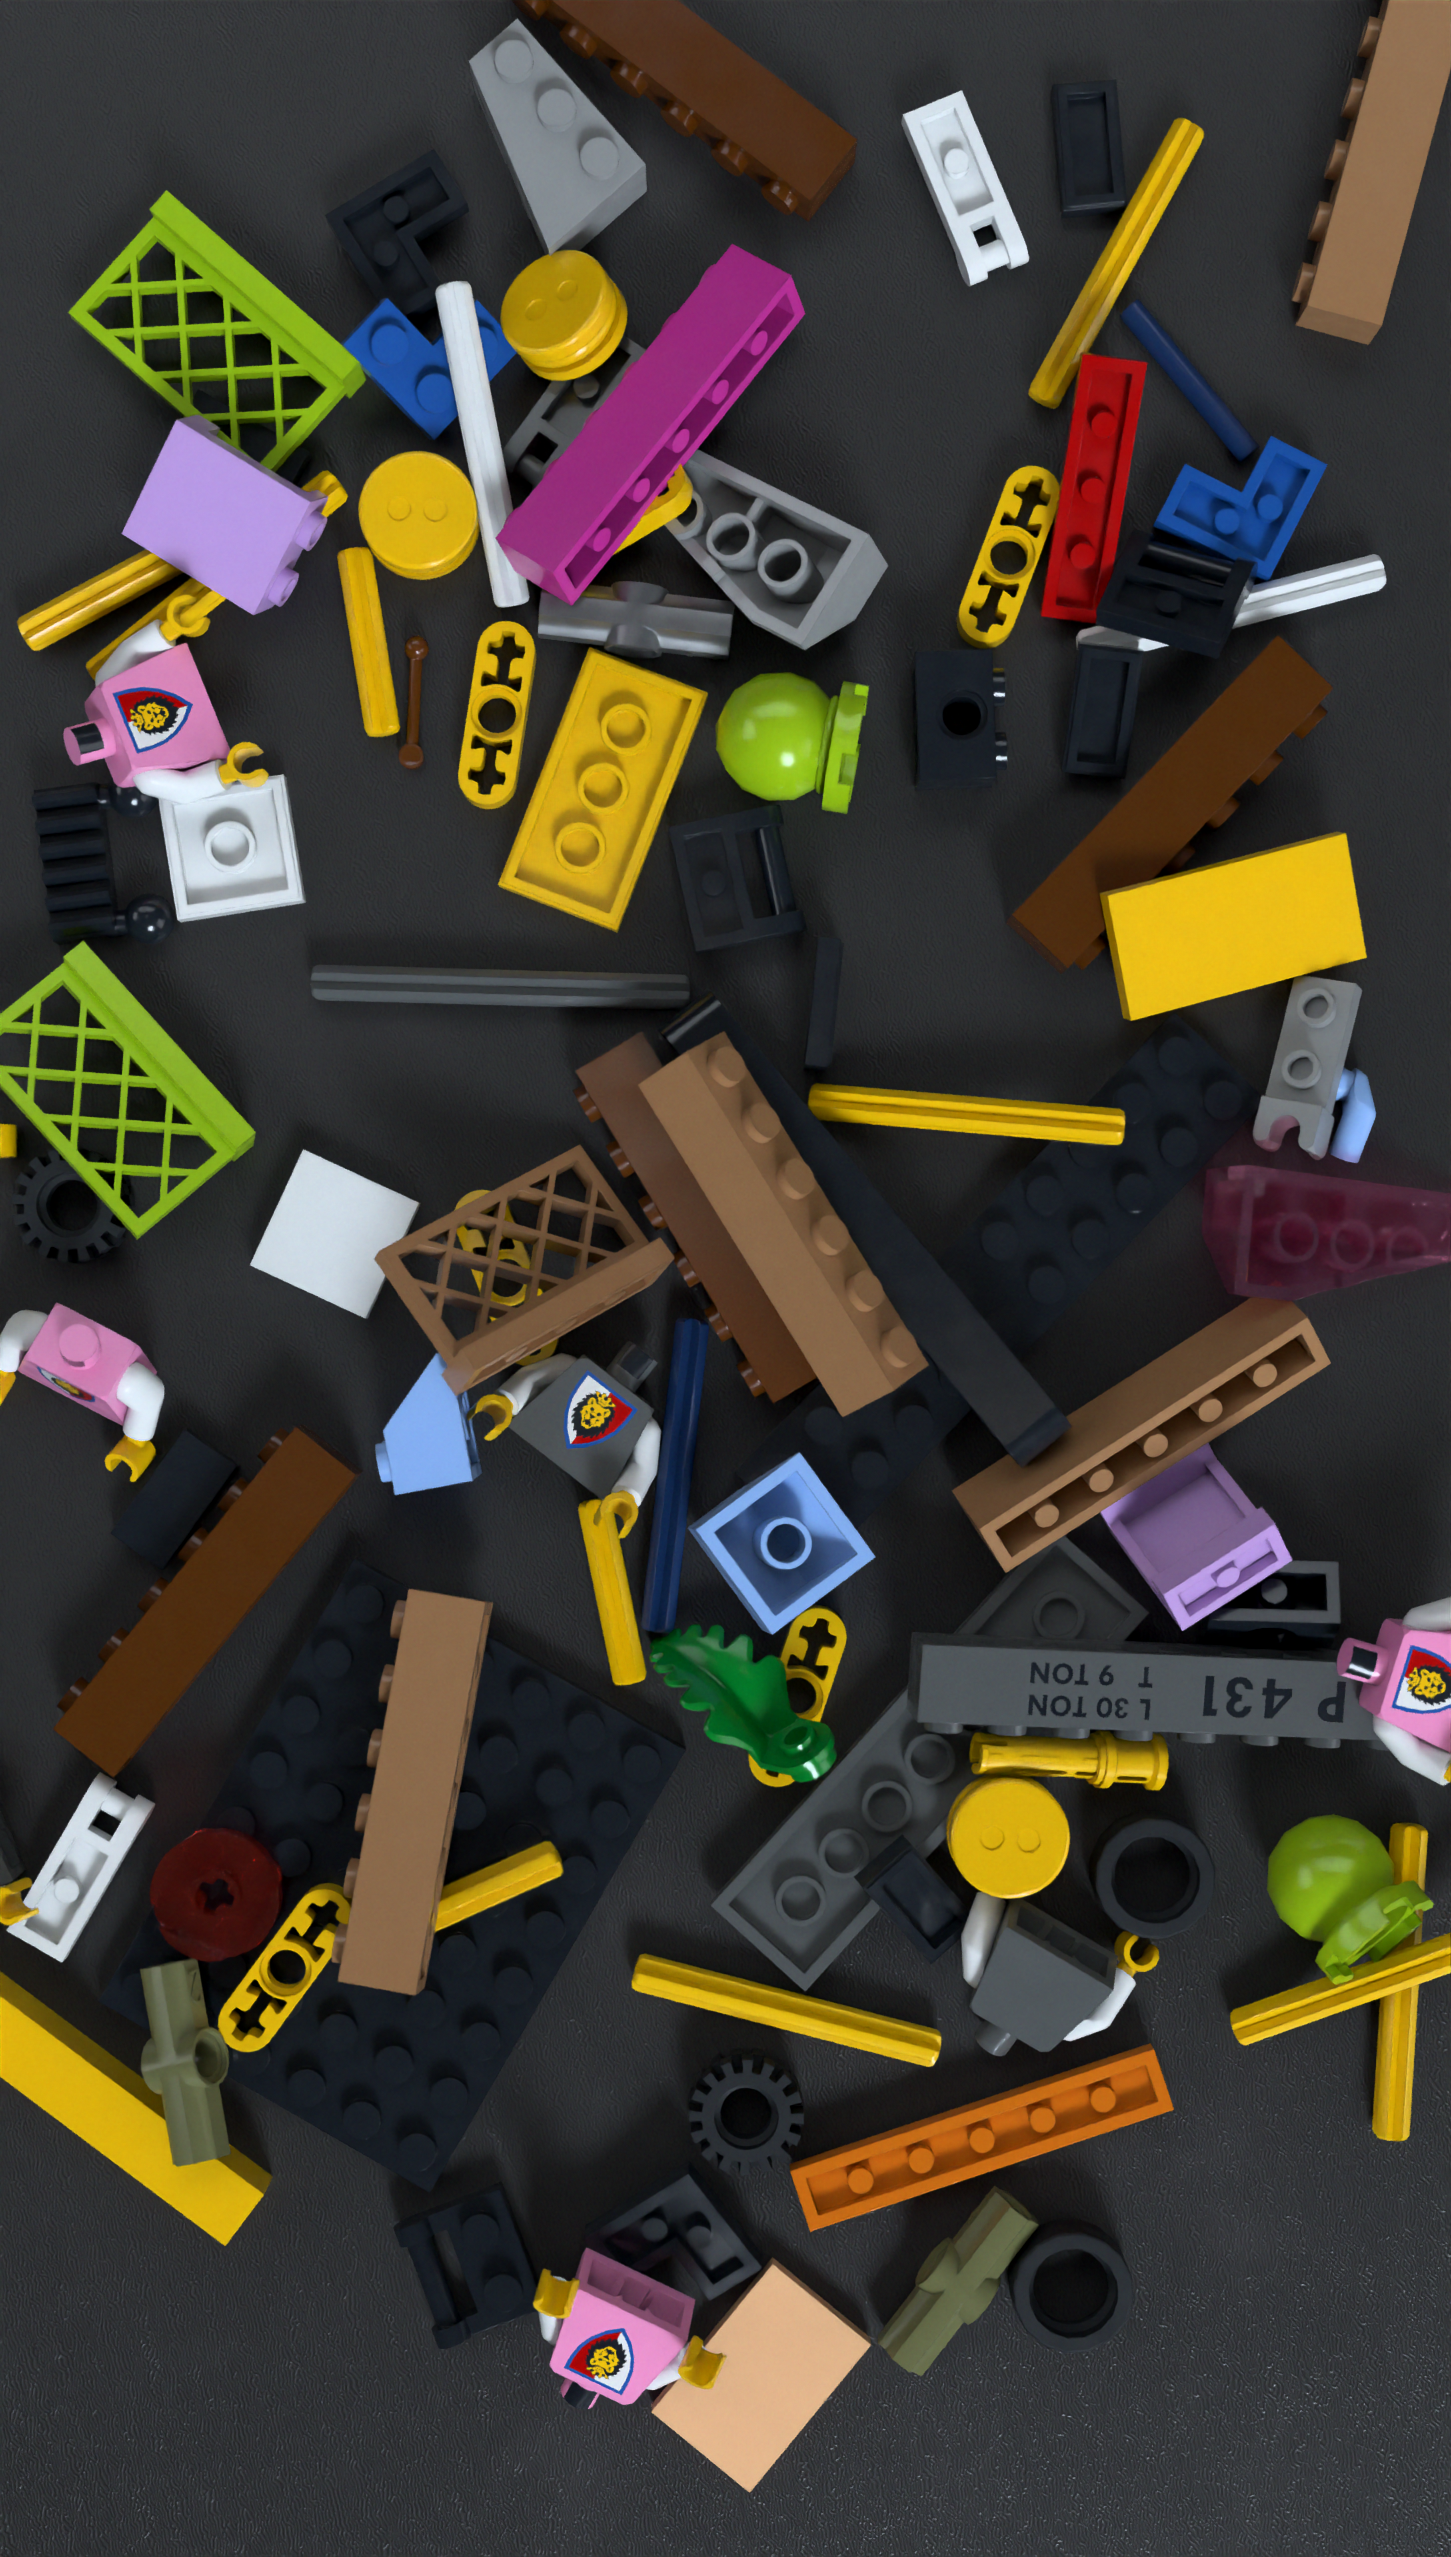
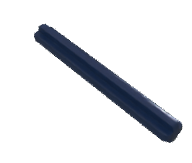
(674, 1475)

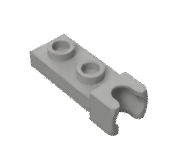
(1308, 1064)

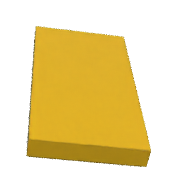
(603, 789)
(1233, 925)

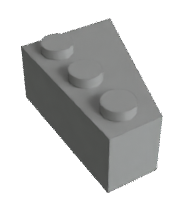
(557, 145)

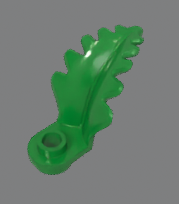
(744, 1700)

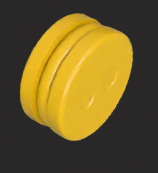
(563, 315)
(419, 515)
(1007, 1835)

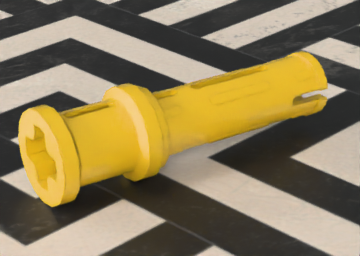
(1098, 1758)

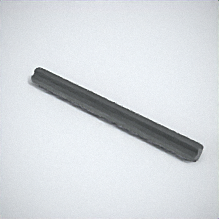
(500, 987)

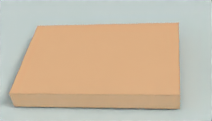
(780, 2367)

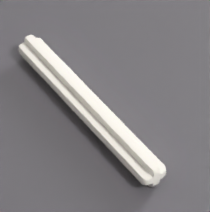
(479, 435)
(1277, 598)

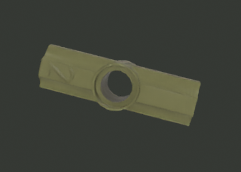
(185, 2062)
(957, 2281)

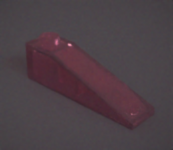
(1313, 1233)

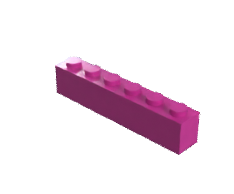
(651, 423)

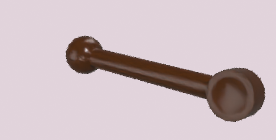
(411, 755)

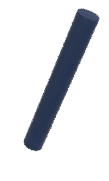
(1189, 381)

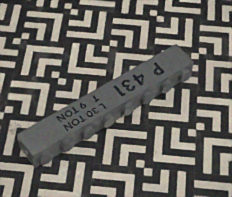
(1134, 1689)

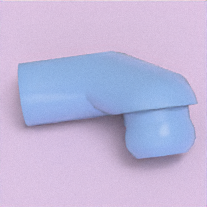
(1357, 1116)

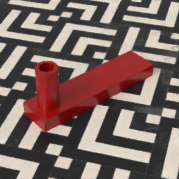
(1092, 485)

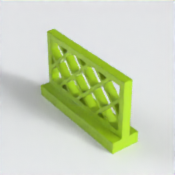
(241, 289)
(159, 1061)

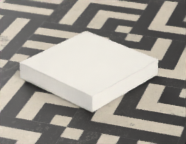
(233, 851)
(331, 1231)

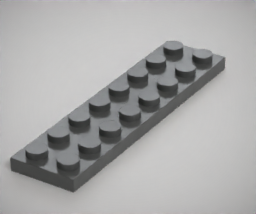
(799, 1887)

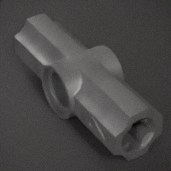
(640, 621)

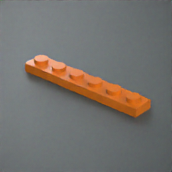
(981, 2137)

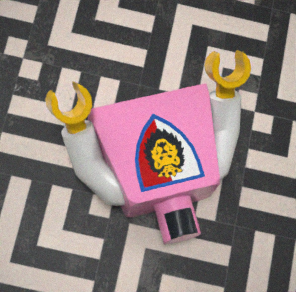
(157, 719)
(90, 1368)
(1408, 1686)
(619, 2333)

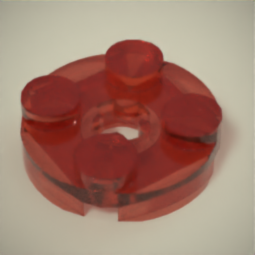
(180, 1903)

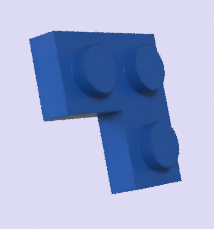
(413, 369)
(1248, 522)

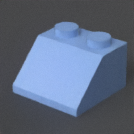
(429, 1437)
(781, 1543)

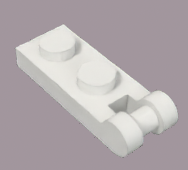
(964, 186)
(81, 1868)

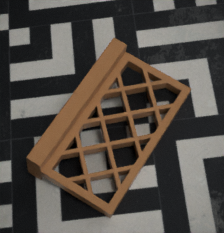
(541, 1317)

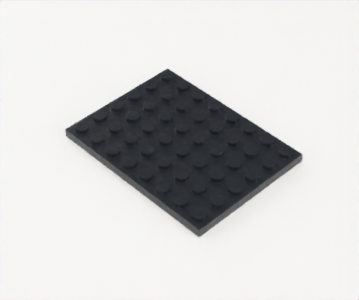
(540, 1765)

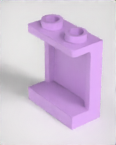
(225, 517)
(1196, 1537)

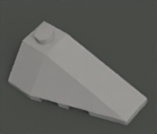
(776, 554)

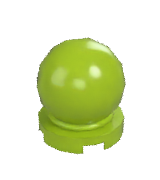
(789, 737)
(1340, 1890)

